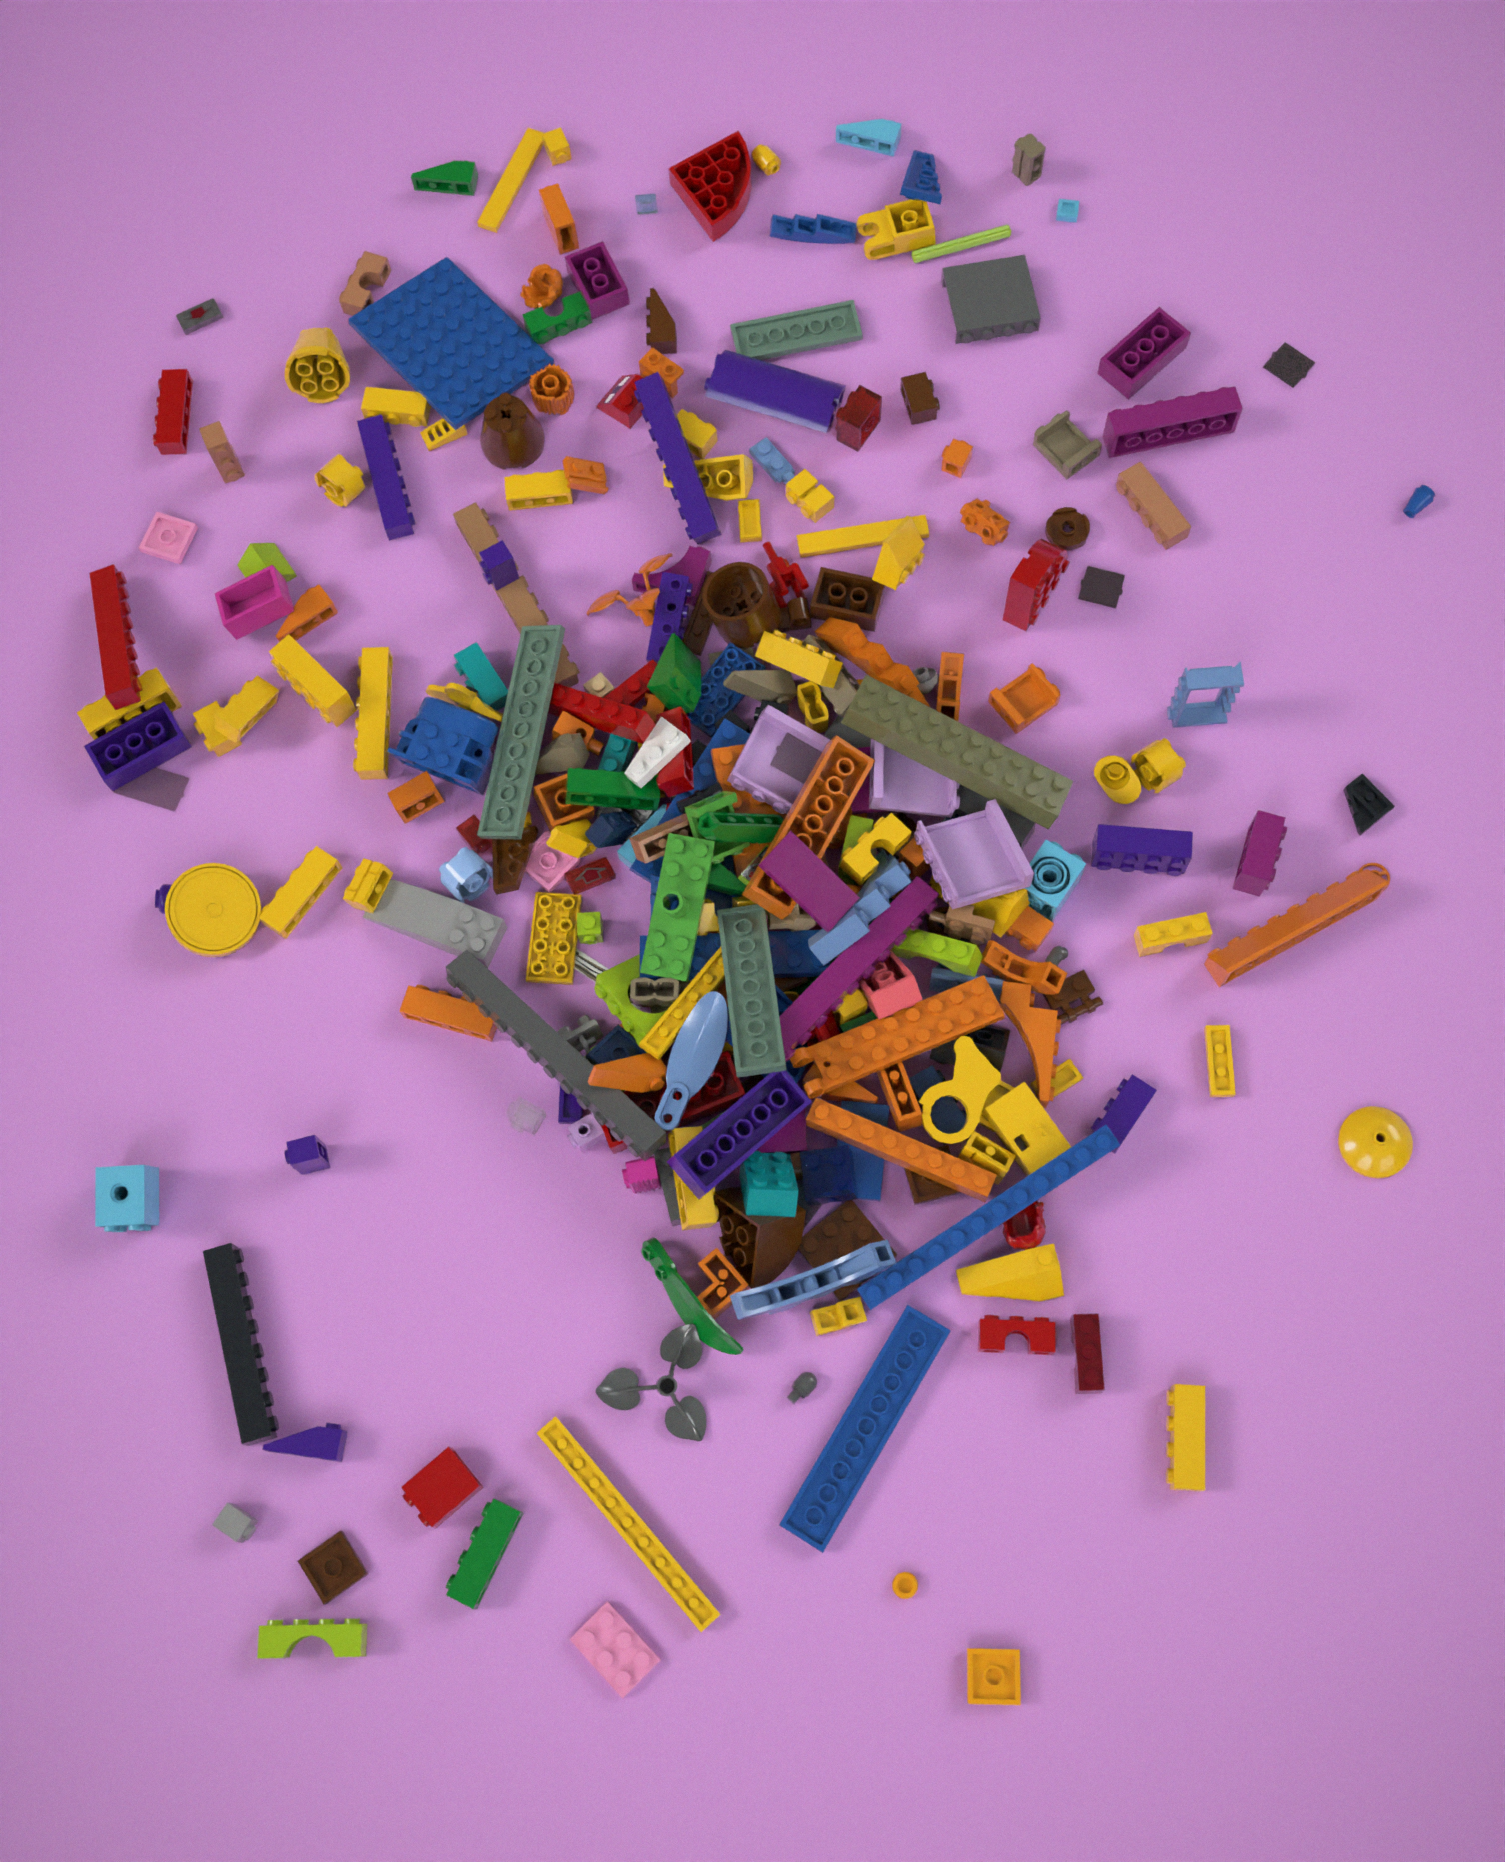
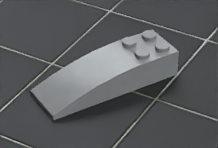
(438, 921)

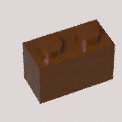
(919, 398)

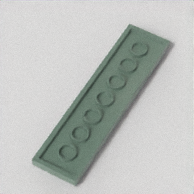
(751, 991)

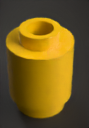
(766, 159)

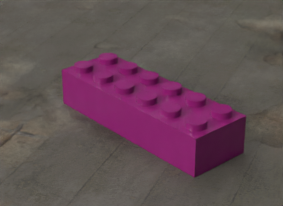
(1172, 421)

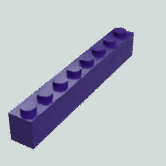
(677, 458)

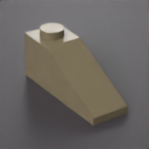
(763, 685)
(562, 753)

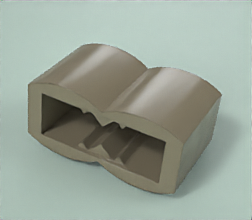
(648, 992)

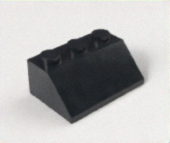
(989, 1041)

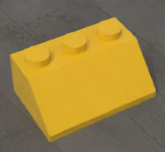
(899, 555)

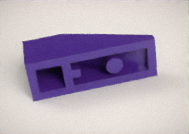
(317, 1443)

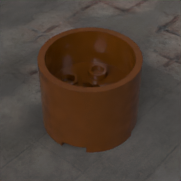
(741, 603)

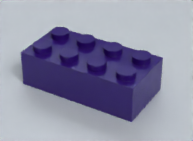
(137, 746)
(1141, 849)

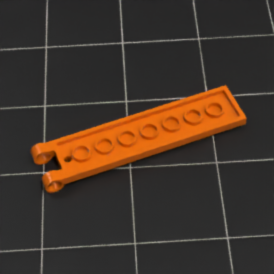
(899, 1036)

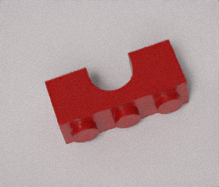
(635, 687)
(1038, 1334)

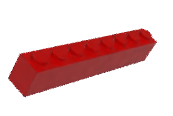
(115, 637)

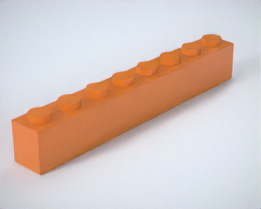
(900, 1150)

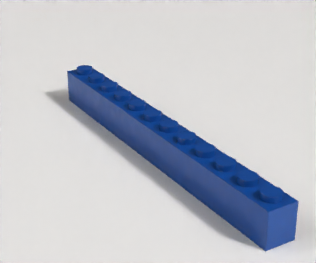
(988, 1217)

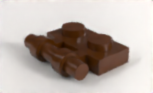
(1074, 988)

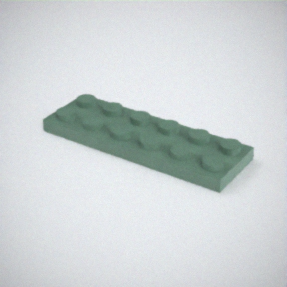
(797, 331)

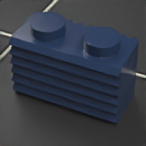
(611, 829)

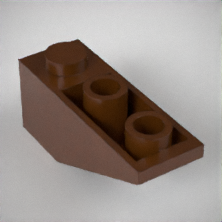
(661, 325)

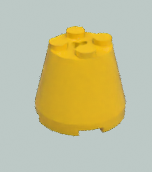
(317, 366)

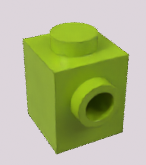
(590, 928)

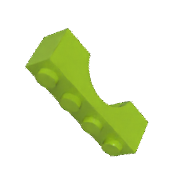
(953, 953)
(344, 1639)

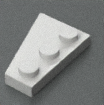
(656, 752)

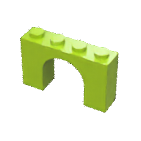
(615, 988)

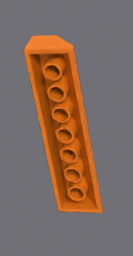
(1295, 926)

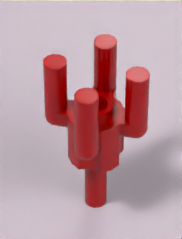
(784, 576)

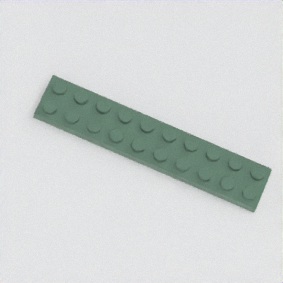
(521, 732)

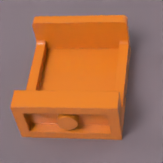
(1025, 698)

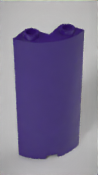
(774, 390)

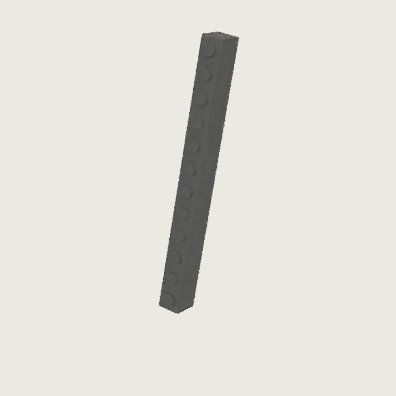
(555, 1054)

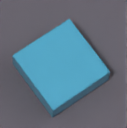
(1067, 210)

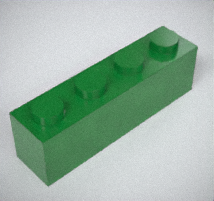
(609, 790)
(484, 1553)

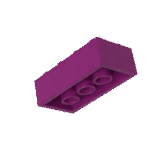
(1143, 353)

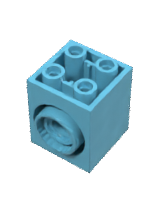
(1053, 879)
(126, 1198)

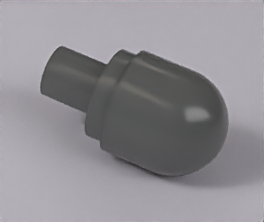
(802, 1386)

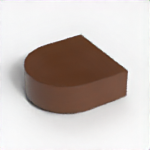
(796, 1162)

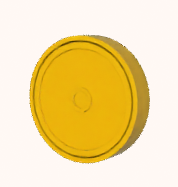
(213, 910)

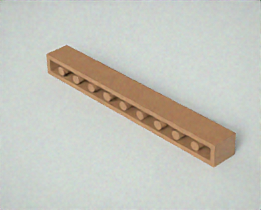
(514, 596)

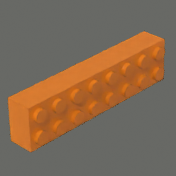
(814, 816)

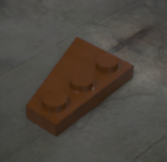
(511, 859)

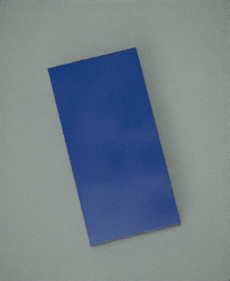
(715, 698)
(866, 1165)

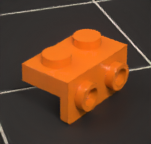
(656, 362)

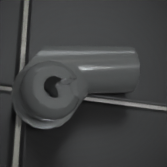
(1056, 955)

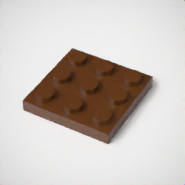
(837, 1236)

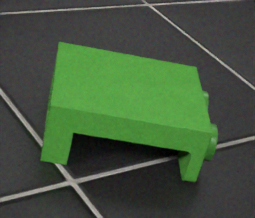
(716, 803)

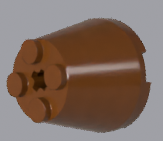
(511, 433)

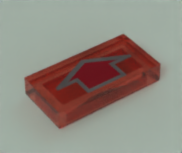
(590, 875)

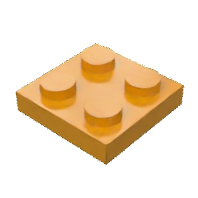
(993, 1676)

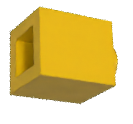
(556, 146)

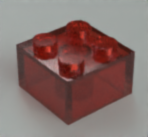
(858, 417)

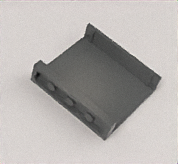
(991, 299)

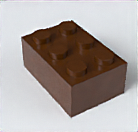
(847, 598)

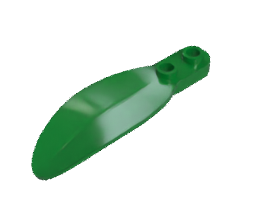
(686, 1302)

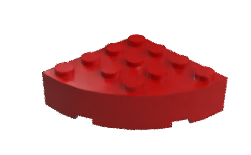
(715, 184)
(1032, 583)

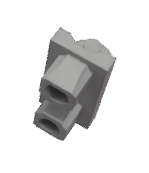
(584, 1035)

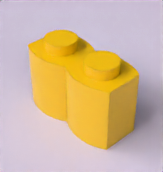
(812, 707)

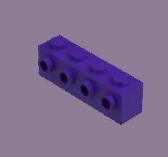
(669, 613)

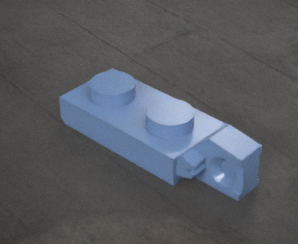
(772, 461)

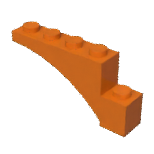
(1038, 1032)

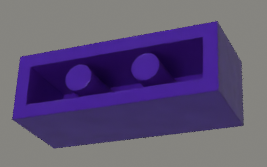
(1126, 1108)

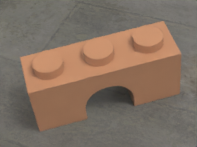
(370, 270)
(222, 452)

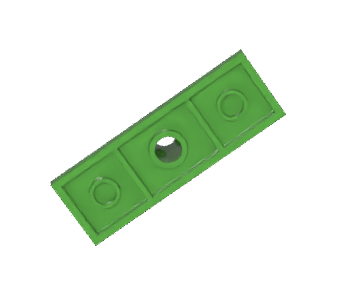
(675, 932)

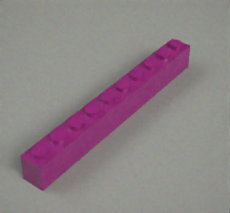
(855, 963)

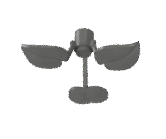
(688, 1416)

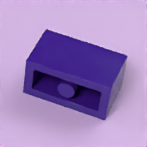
(498, 566)
(307, 1154)

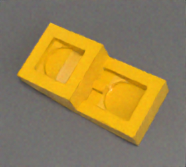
(838, 1316)

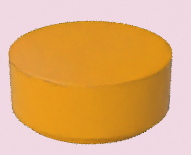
(905, 1585)

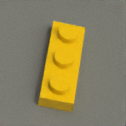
(1219, 1061)

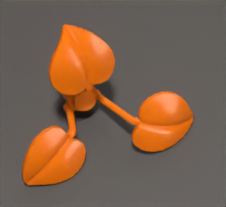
(642, 605)

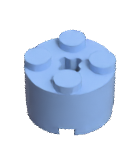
(466, 875)

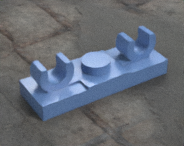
(946, 979)

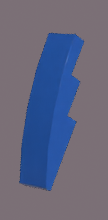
(810, 230)

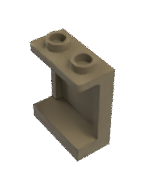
(1065, 445)

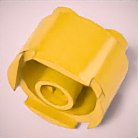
(340, 481)
(1158, 765)

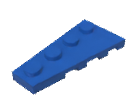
(922, 179)

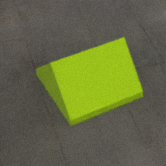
(264, 555)

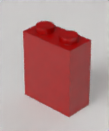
(441, 1488)

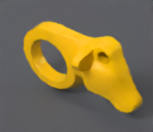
(970, 1085)

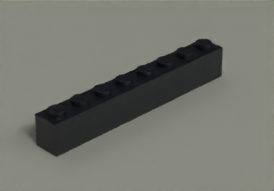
(240, 1344)

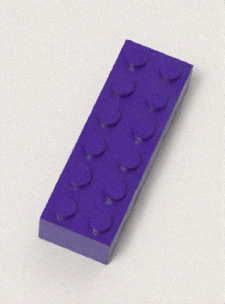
(738, 1132)

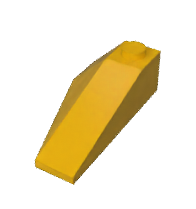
(724, 477)

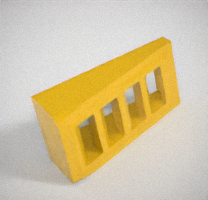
(445, 438)

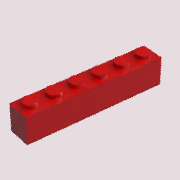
(601, 713)

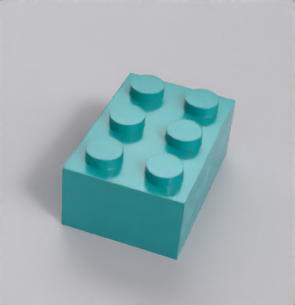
(769, 1185)

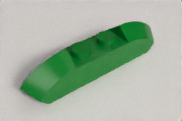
(739, 827)

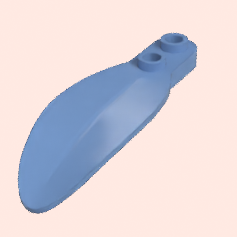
(693, 1056)

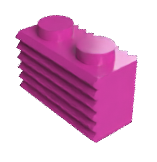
(641, 1175)

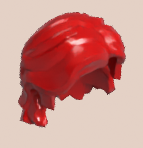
(1026, 1228)

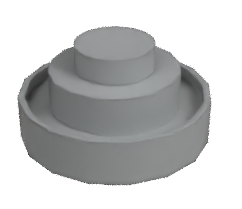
(927, 679)

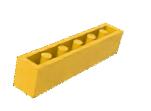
(374, 713)

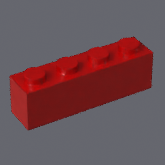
(173, 411)
(678, 773)

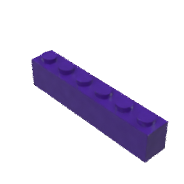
(385, 477)

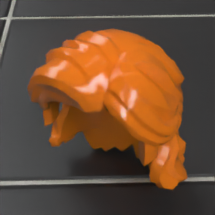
(543, 287)

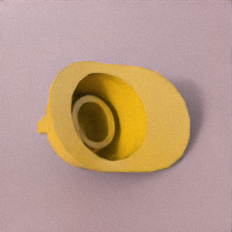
(1117, 779)

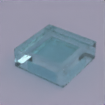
(646, 204)

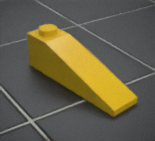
(1021, 1275)

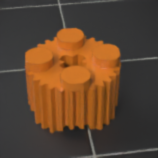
(552, 390)

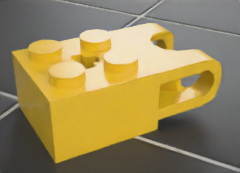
(897, 229)

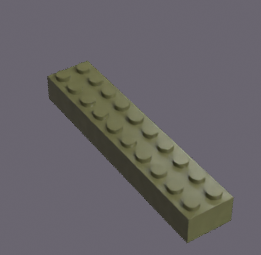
(957, 752)

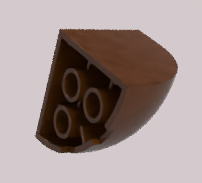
(757, 1244)

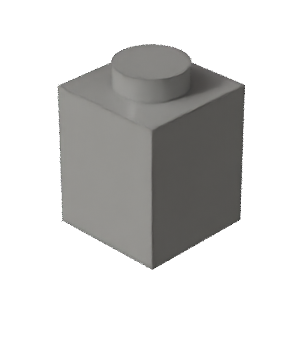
(235, 1523)

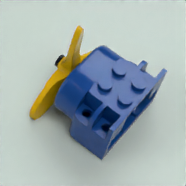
(450, 737)

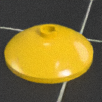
(1363, 1151)

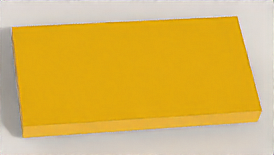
(553, 938)

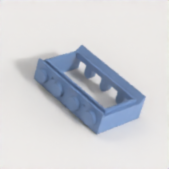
(1225, 678)

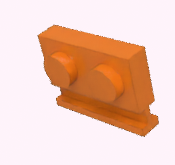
(585, 475)

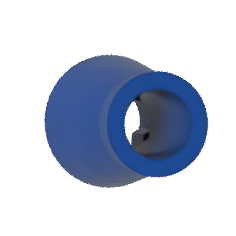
(1419, 500)

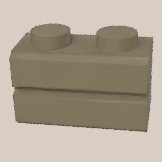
(1028, 159)

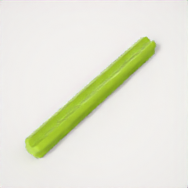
(961, 243)

